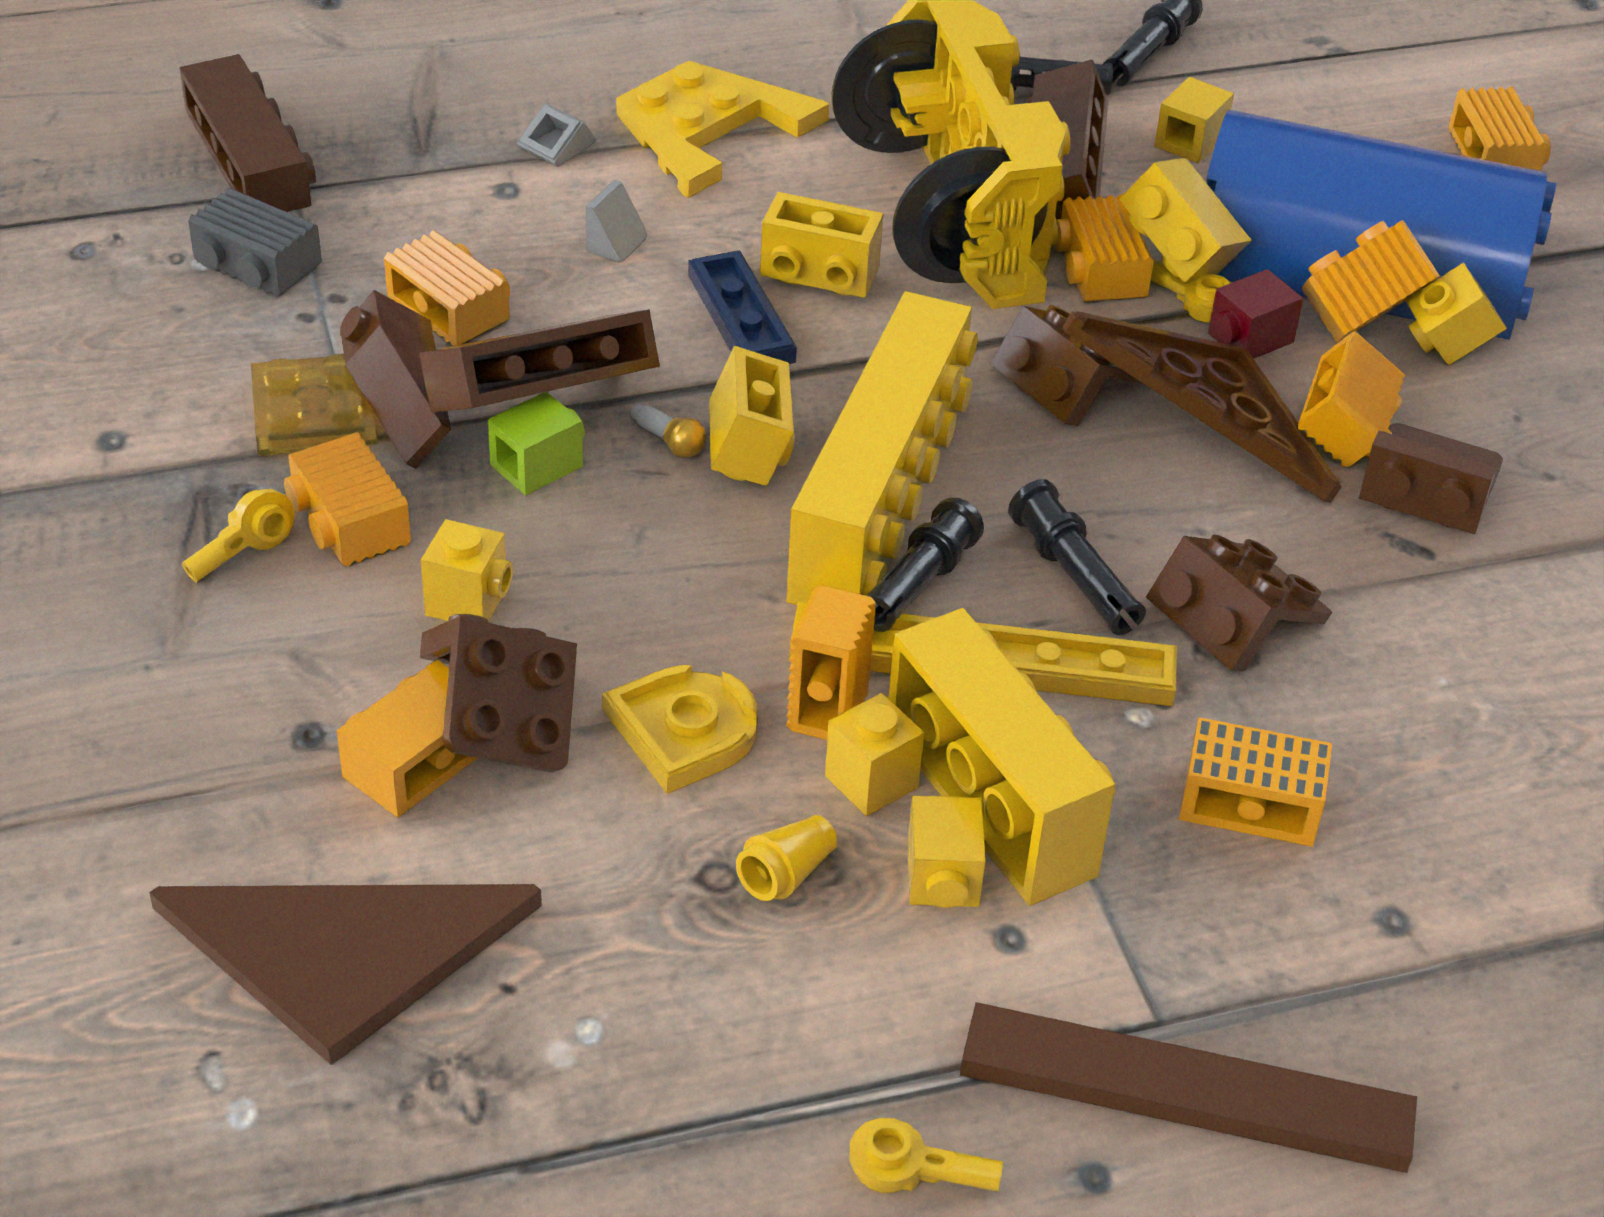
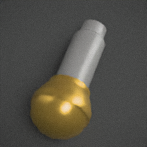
(682, 435)

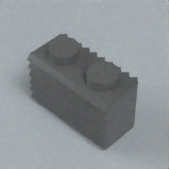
(254, 242)

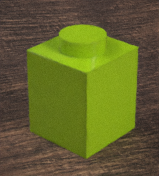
(536, 442)

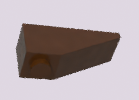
(383, 357)

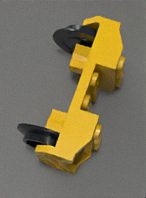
(995, 168)

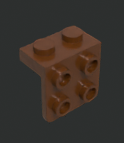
(1054, 365)
(1430, 476)
(1232, 596)
(505, 691)

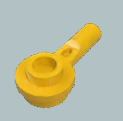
(1196, 295)
(258, 521)
(893, 1157)

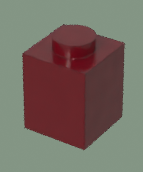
(1256, 314)

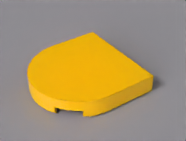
(684, 722)

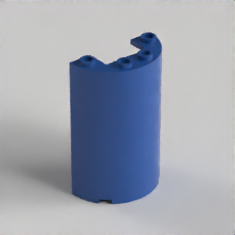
(1319, 188)

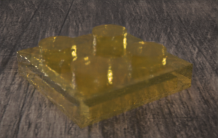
(307, 404)

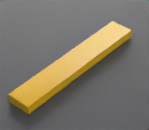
(1064, 661)

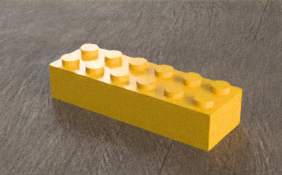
(882, 450)

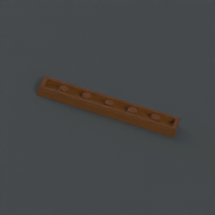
(1191, 1087)

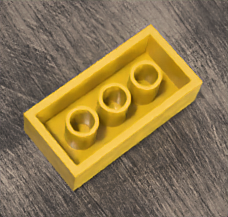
(1002, 743)

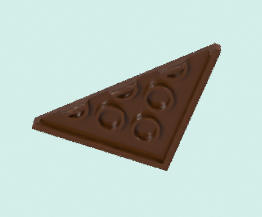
(1217, 387)
(342, 955)

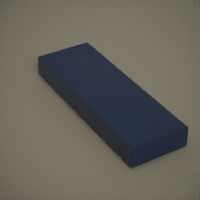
(740, 306)

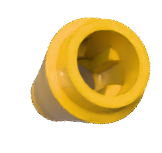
(784, 857)

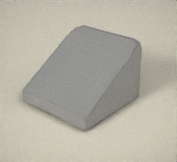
(555, 136)
(613, 224)

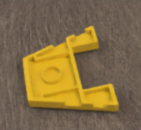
(700, 104)

